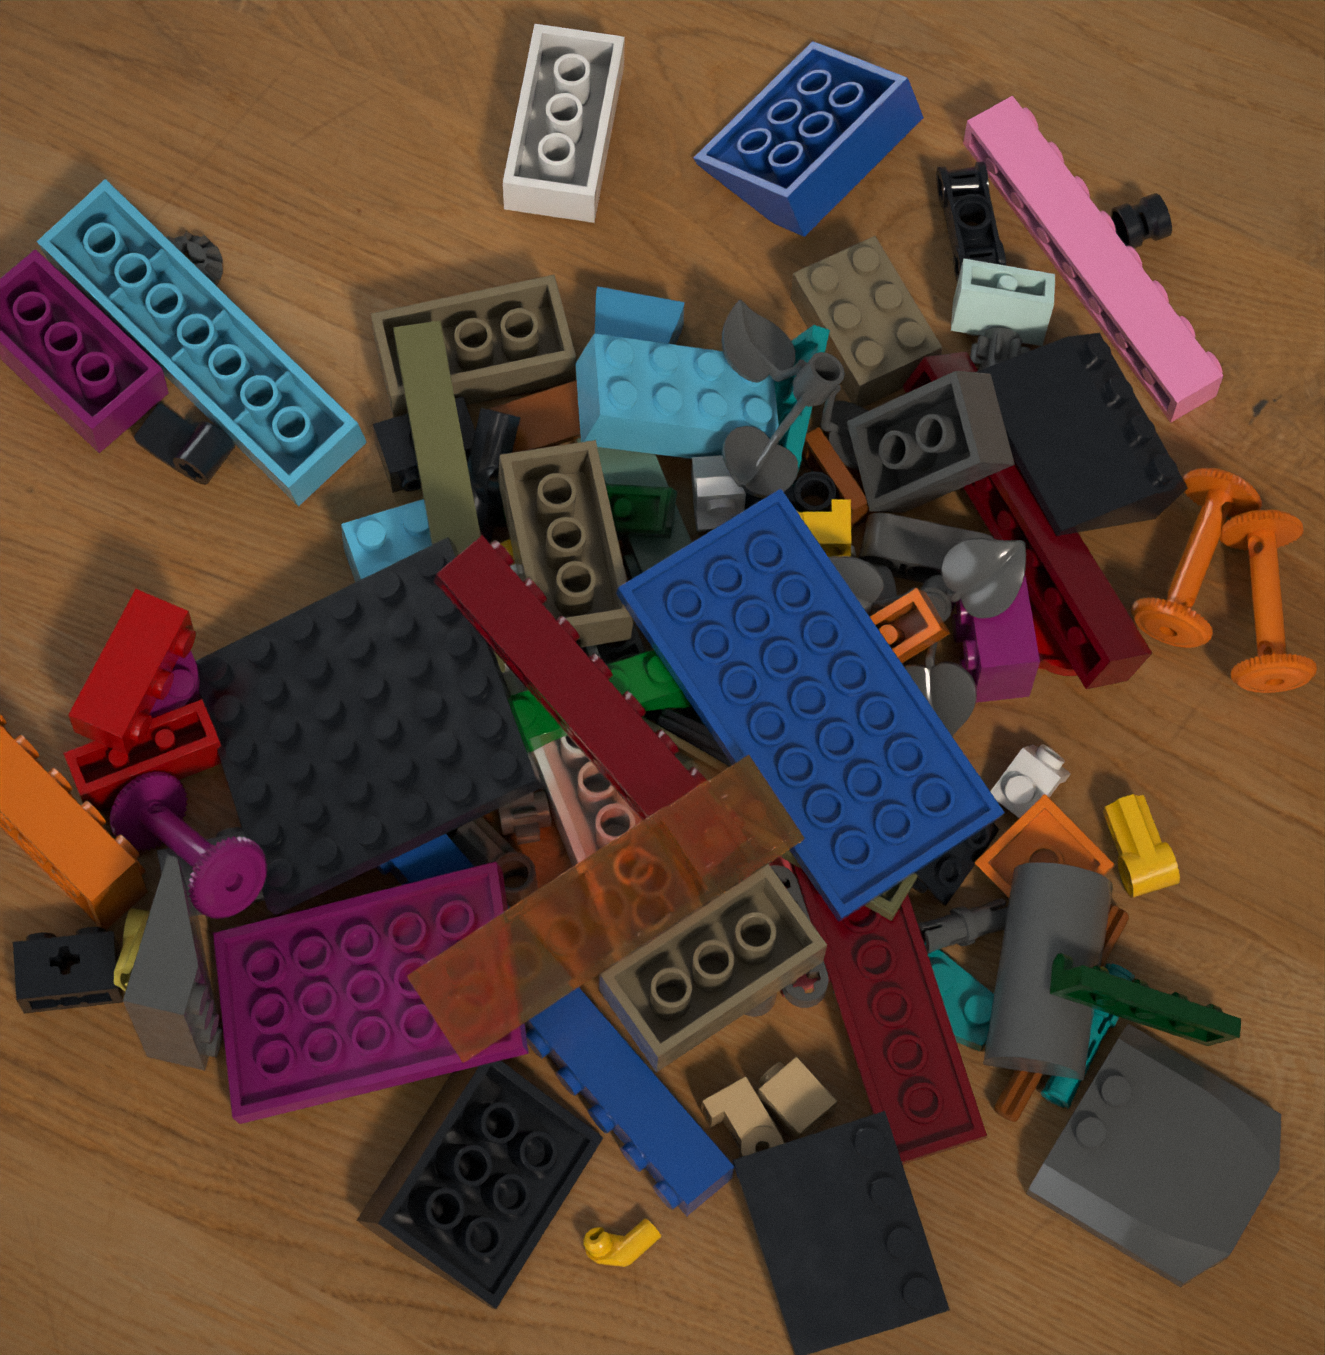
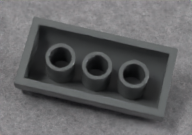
(1048, 914)

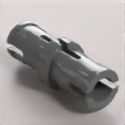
(963, 925)

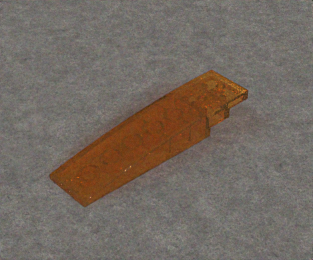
(605, 908)

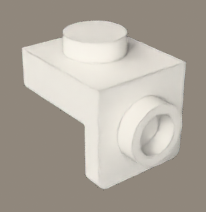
(1029, 777)

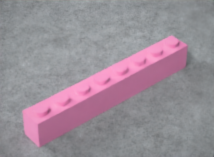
(1093, 259)

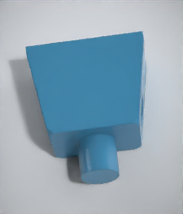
(638, 316)

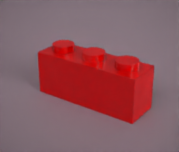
(132, 672)
(176, 743)

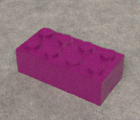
(74, 353)

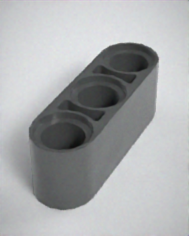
(909, 545)

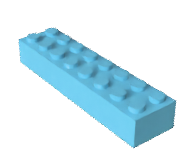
(203, 342)

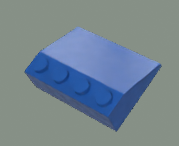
(811, 136)

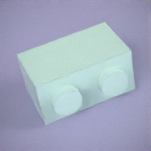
(1003, 298)

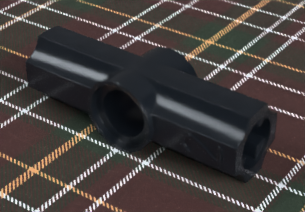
(493, 436)

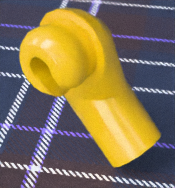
(619, 1249)

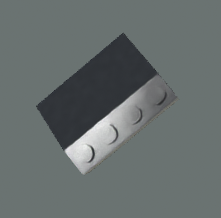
(1083, 437)
(481, 1179)
(840, 1235)

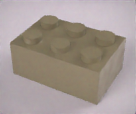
(870, 319)

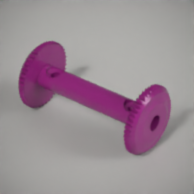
(223, 875)

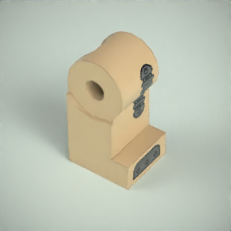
(743, 1117)

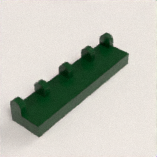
(1142, 1004)

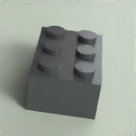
(930, 442)

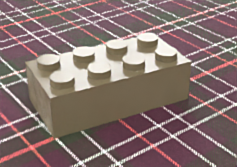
(494, 341)
(567, 537)
(712, 967)

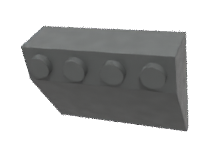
(171, 982)

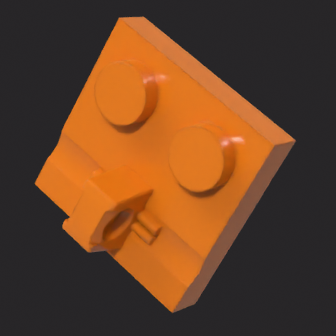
(1041, 837)

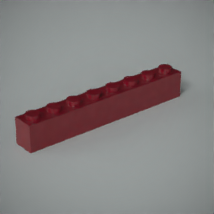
(1059, 569)
(566, 680)

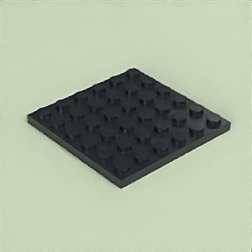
(363, 728)

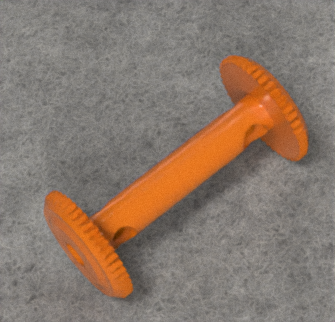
(1261, 535)
(1172, 619)

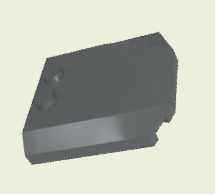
(1162, 1159)

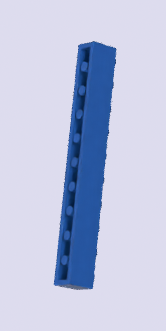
(605, 1072)

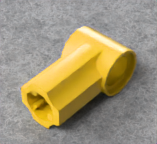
(1143, 859)

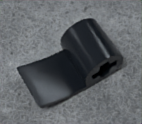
(183, 447)

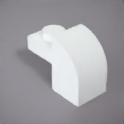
(714, 493)

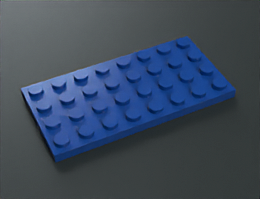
(815, 696)

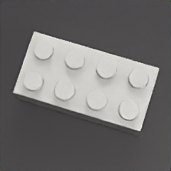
(563, 123)

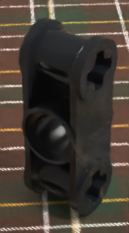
(967, 198)

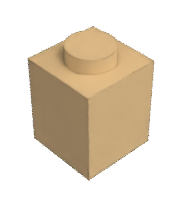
(795, 1099)

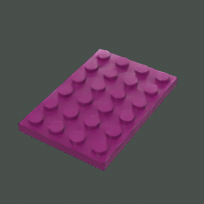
(325, 1000)

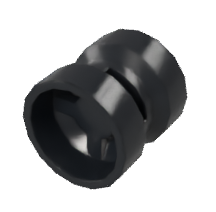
(1142, 220)

